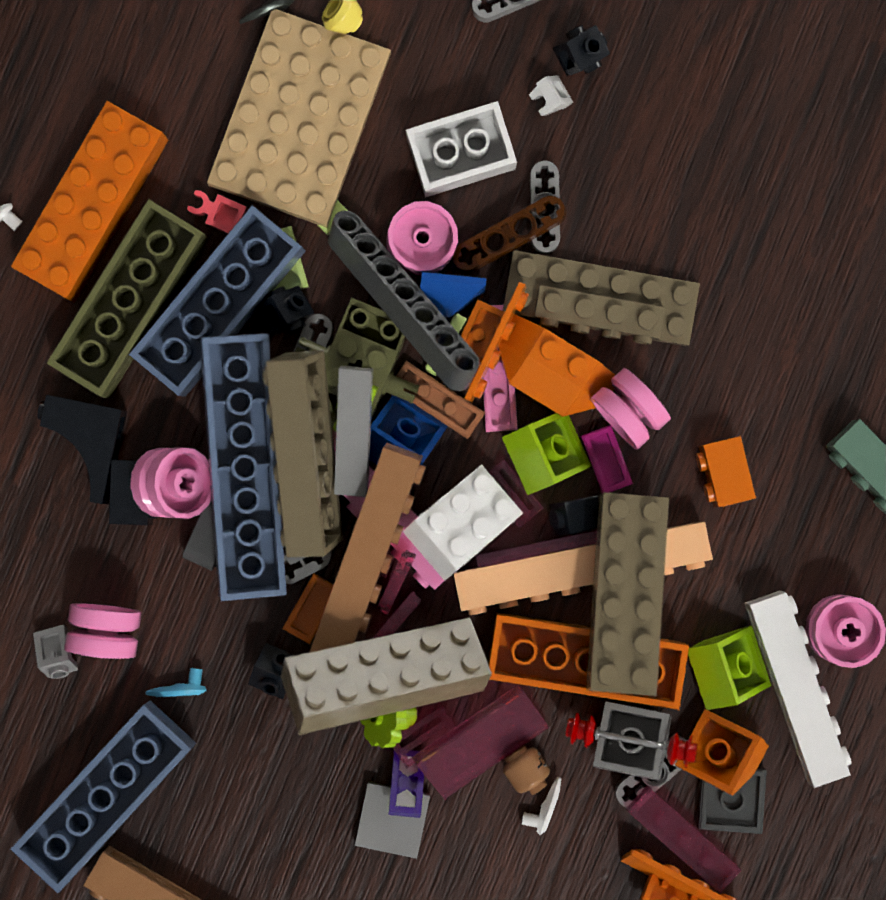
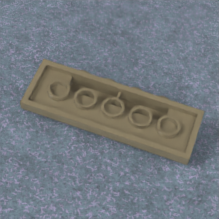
(603, 299)

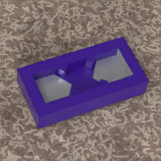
(406, 788)

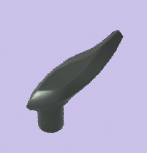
(266, 9)

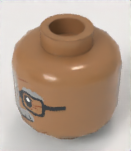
(526, 770)

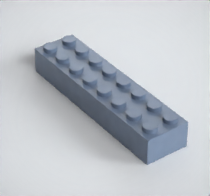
(242, 468)

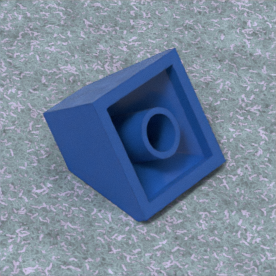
(451, 292)
(405, 427)

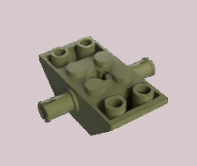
(367, 338)

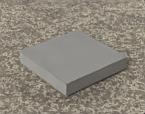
(389, 832)

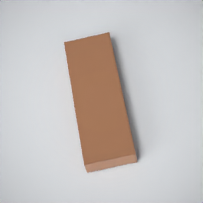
(442, 401)

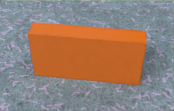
(309, 609)

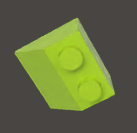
(546, 452)
(729, 668)

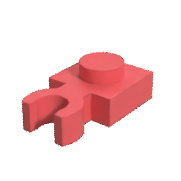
(222, 213)

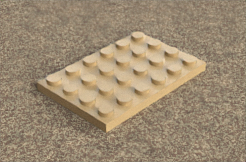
(299, 118)

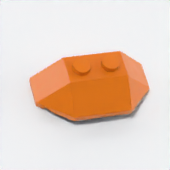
(551, 369)

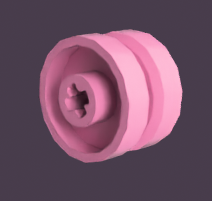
(433, 224)
(630, 408)
(171, 483)
(864, 633)
(102, 635)

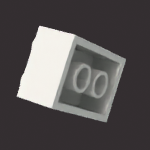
(461, 149)
(462, 522)

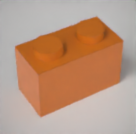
(725, 472)

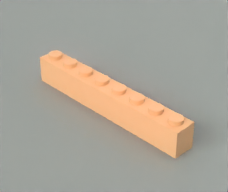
(565, 571)

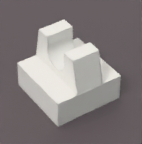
(553, 92)

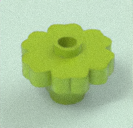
(386, 729)

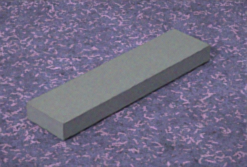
(353, 431)

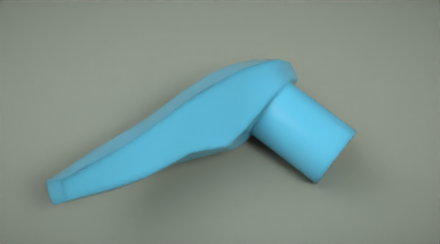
(180, 689)

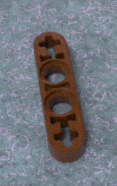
(507, 230)

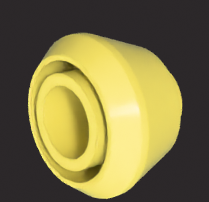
(342, 16)

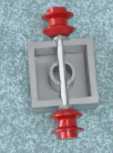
(632, 740)

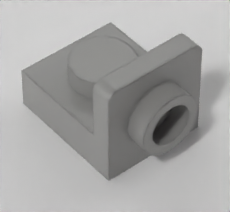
(50, 653)

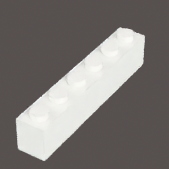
(797, 688)

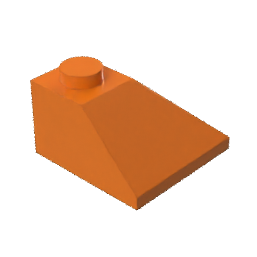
(725, 753)

